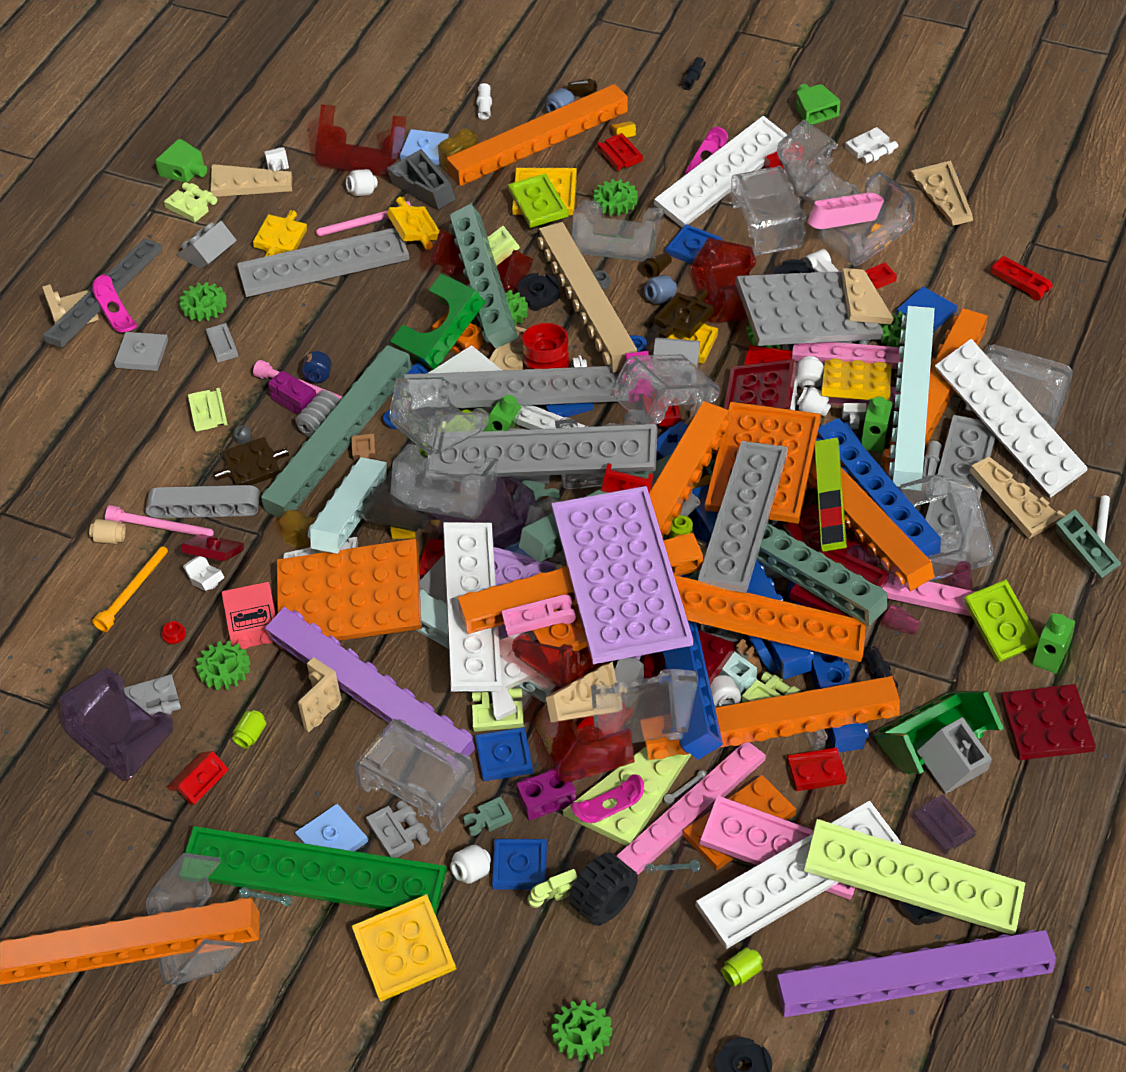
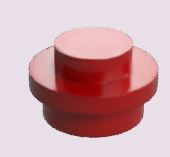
(173, 632)

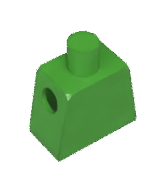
(816, 104)
(181, 162)
(505, 412)
(879, 415)
(1059, 634)

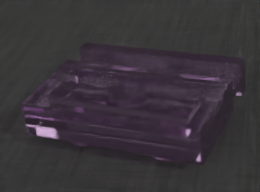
(944, 824)

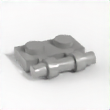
(154, 693)
(390, 832)

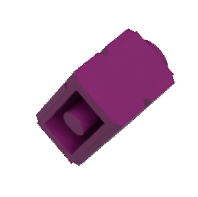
(290, 392)

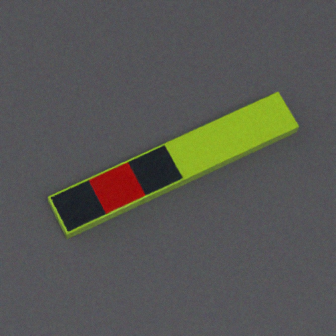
(830, 494)

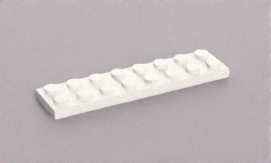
(712, 178)
(1011, 418)
(470, 568)
(778, 883)

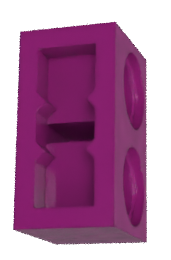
(548, 798)

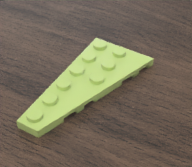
(629, 823)

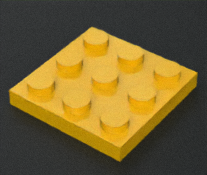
(562, 179)
(856, 379)
(403, 947)

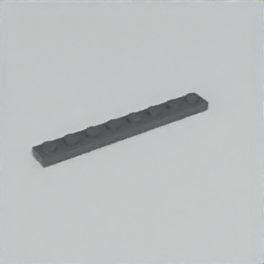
(88, 306)

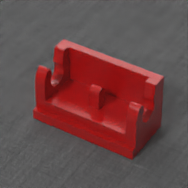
(619, 481)

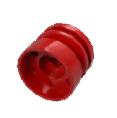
(545, 347)

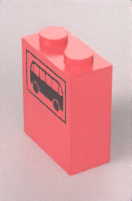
(248, 613)

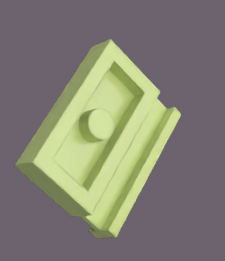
(502, 244)
(207, 409)

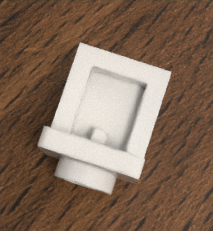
(202, 574)

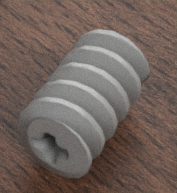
(316, 412)

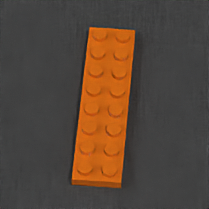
(772, 619)

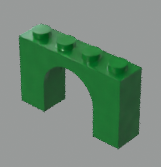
(433, 346)

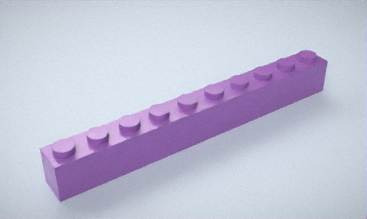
(363, 681)
(915, 973)

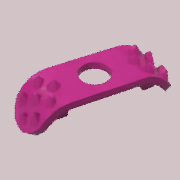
(713, 142)
(104, 294)
(625, 795)

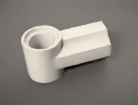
(820, 261)

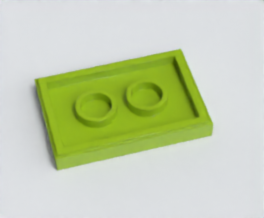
(538, 200)
(1001, 621)

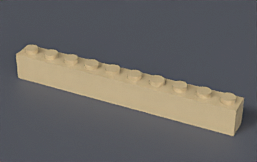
(586, 295)

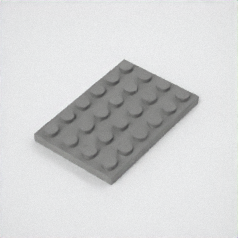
(800, 309)

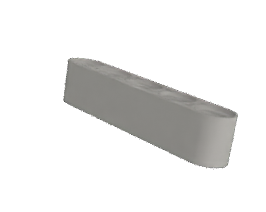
(202, 501)

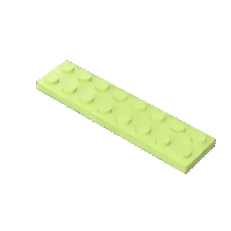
(915, 877)

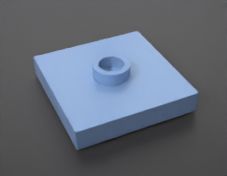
(423, 140)
(333, 830)

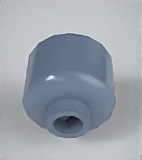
(559, 99)
(660, 289)

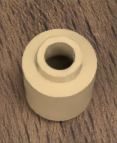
(107, 531)

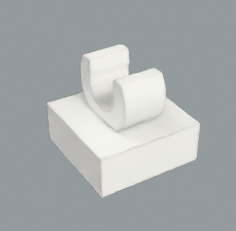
(276, 159)
(854, 413)

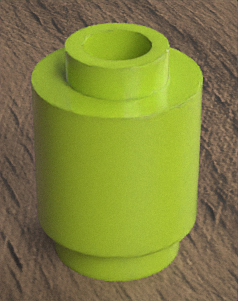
(680, 526)
(249, 728)
(742, 967)

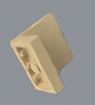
(60, 306)
(322, 697)

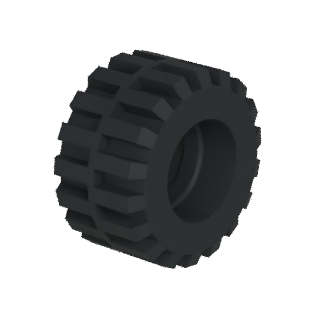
(603, 888)

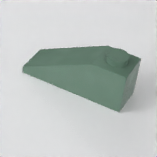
(1086, 544)

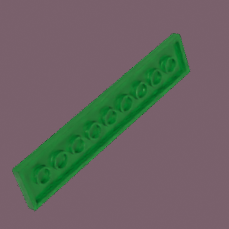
(317, 870)

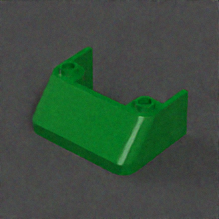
(909, 733)

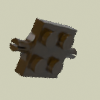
(684, 315)
(251, 462)

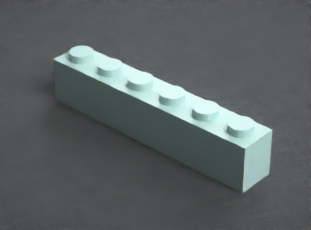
(343, 510)

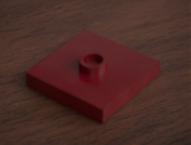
(212, 547)

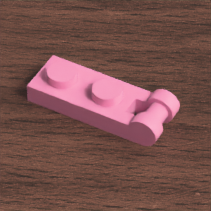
(538, 615)

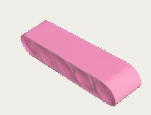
(845, 210)

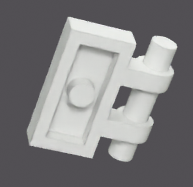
(870, 145)

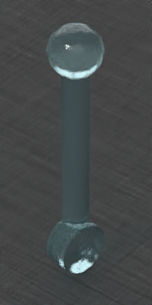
(694, 866)
(285, 900)

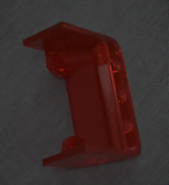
(335, 153)
(510, 270)
(581, 751)

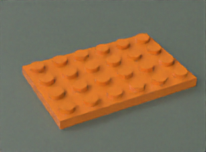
(774, 427)
(355, 591)

